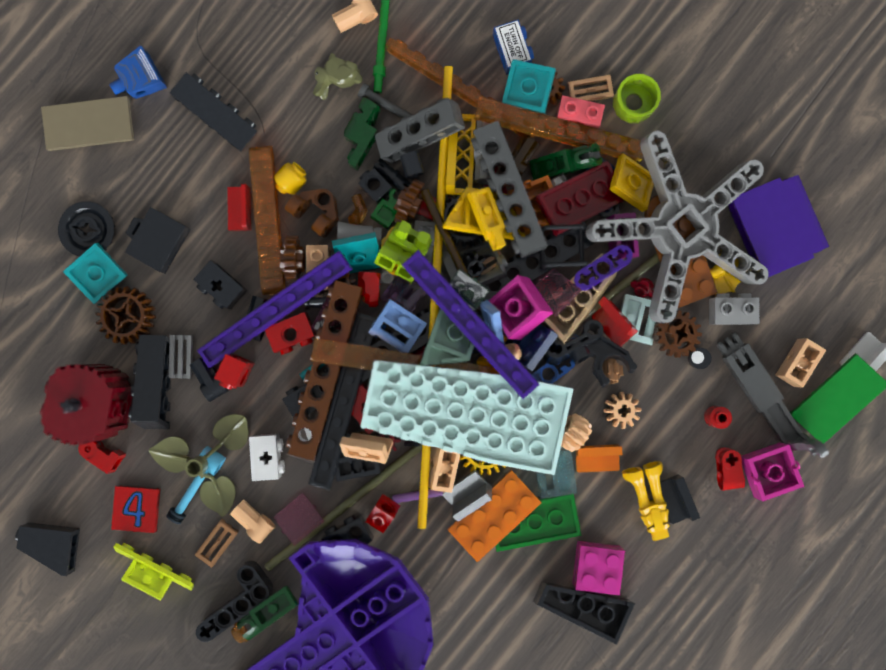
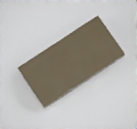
(87, 123)

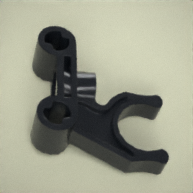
(590, 346)

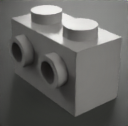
(733, 311)

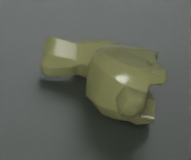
(335, 72)

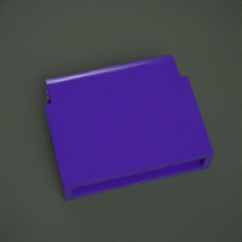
(778, 224)

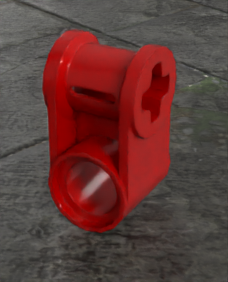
(729, 472)

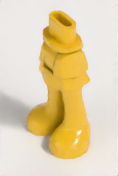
(653, 512)

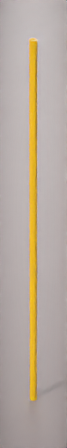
(434, 308)

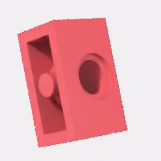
(580, 111)

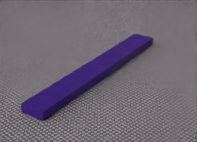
(275, 309)
(470, 324)

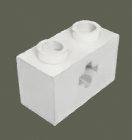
(260, 467)

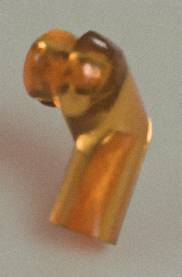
(359, 212)

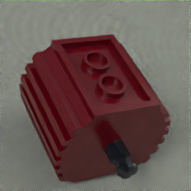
(86, 403)

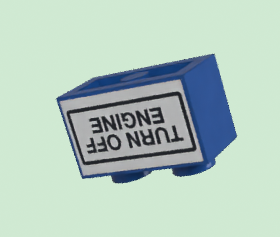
(512, 44)

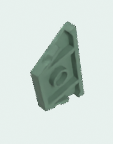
(446, 343)

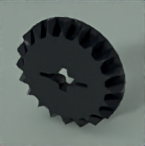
(80, 216)

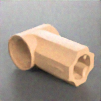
(358, 12)
(256, 525)

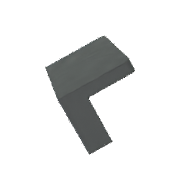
(468, 495)

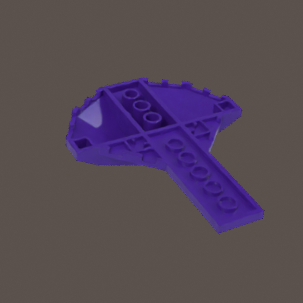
(354, 612)

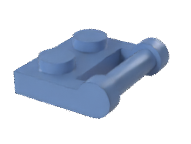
(400, 320)

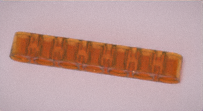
(266, 219)

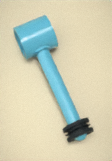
(215, 462)

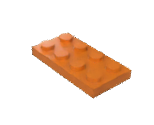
(497, 518)

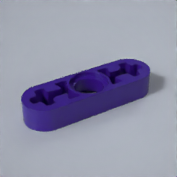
(614, 254)

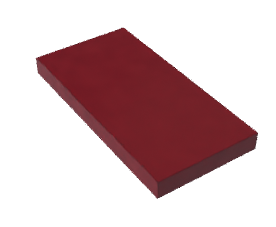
(579, 197)

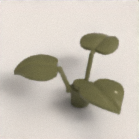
(215, 493)

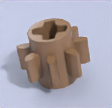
(612, 370)

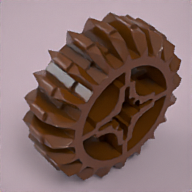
(107, 309)

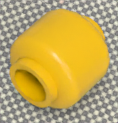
(290, 178)

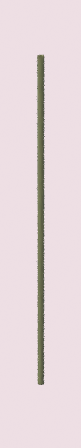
(415, 450)

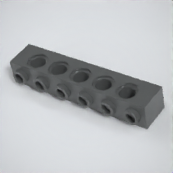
(493, 136)

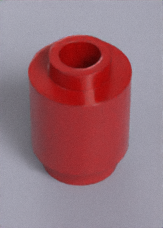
(711, 417)

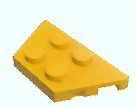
(464, 220)

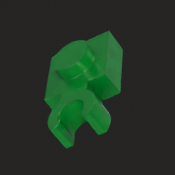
(384, 212)

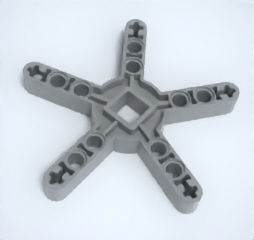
(701, 213)

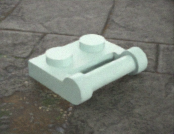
(633, 309)

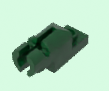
(361, 133)

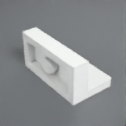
(870, 350)

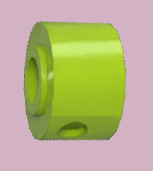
(648, 92)

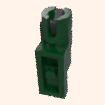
(566, 161)

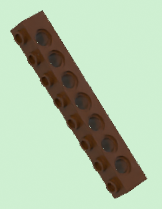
(308, 448)

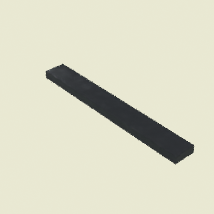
(340, 410)

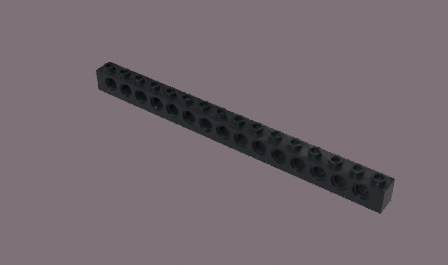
(562, 254)

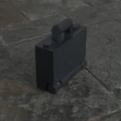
(156, 239)

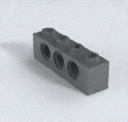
(430, 132)

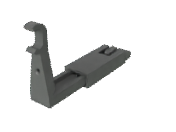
(766, 396)

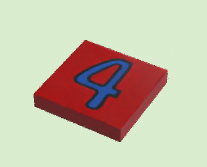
(135, 509)

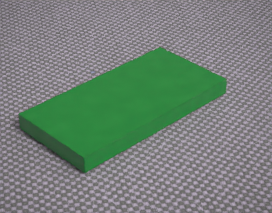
(839, 398)
(551, 521)

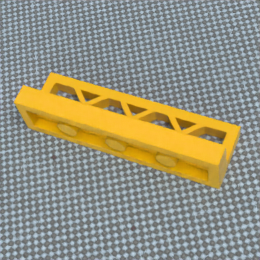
(453, 148)

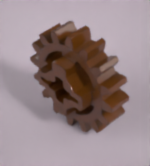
(409, 201)
(292, 258)
(672, 343)

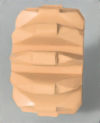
(617, 404)
(576, 432)

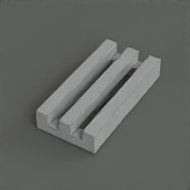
(172, 356)

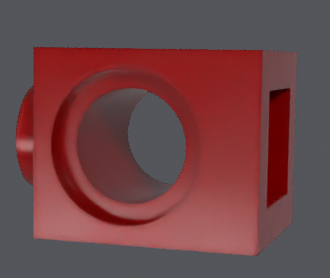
(383, 513)

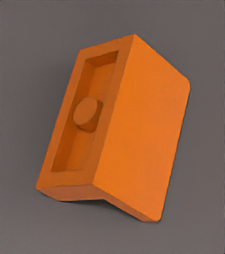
(598, 458)

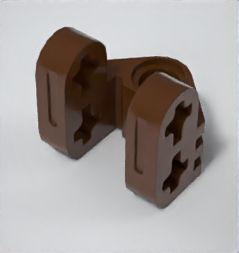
(325, 222)

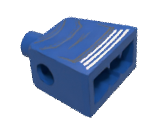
(137, 75)

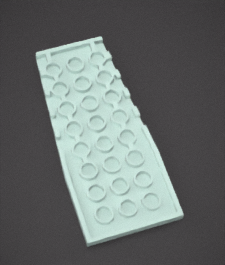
(468, 414)

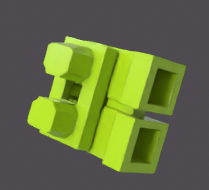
(400, 247)

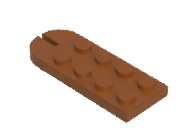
(698, 279)

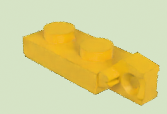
(488, 217)

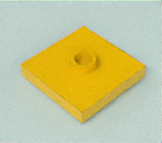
(632, 182)

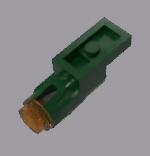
(264, 615)

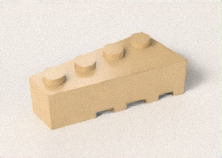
(572, 316)

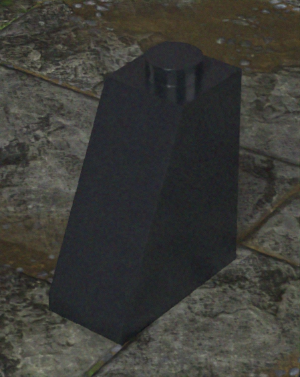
(50, 545)

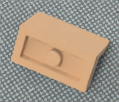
(366, 447)

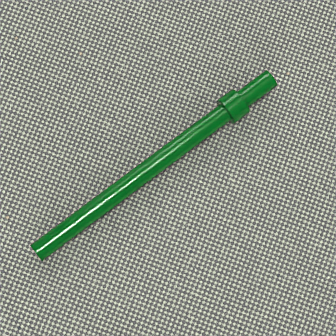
(379, 69)

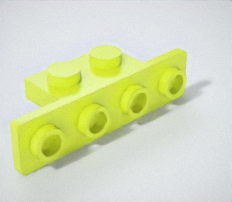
(149, 576)

